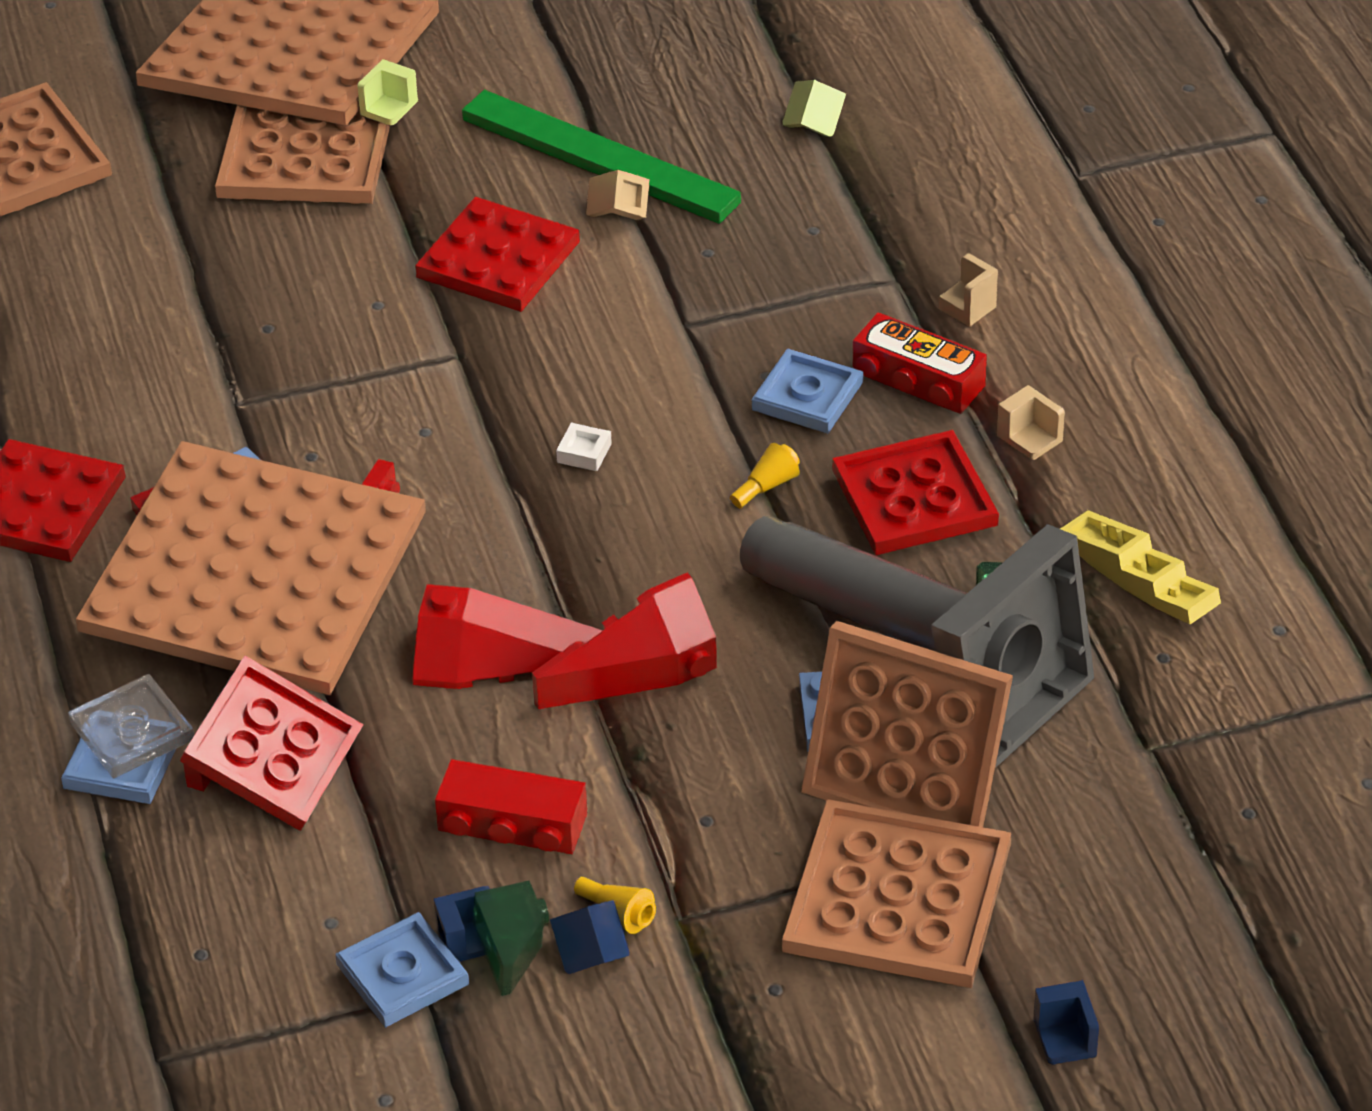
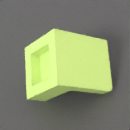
(387, 92)
(814, 107)

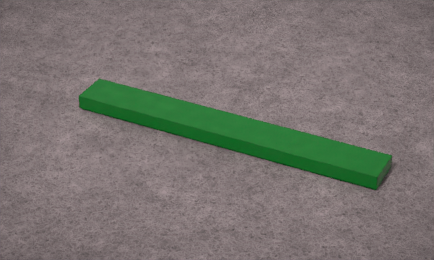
(600, 155)

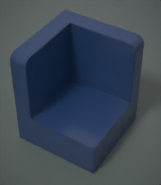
(455, 924)
(589, 937)
(1066, 1022)

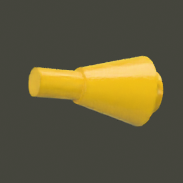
(775, 467)
(634, 904)

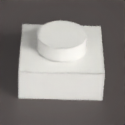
(583, 447)

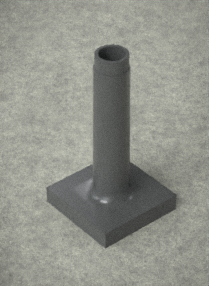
(1017, 620)

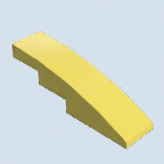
(1132, 564)

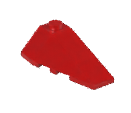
(482, 636)
(647, 649)

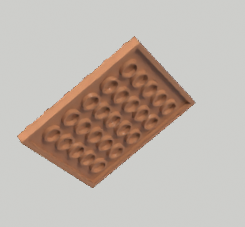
(285, 53)
(253, 566)

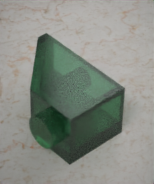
(510, 930)

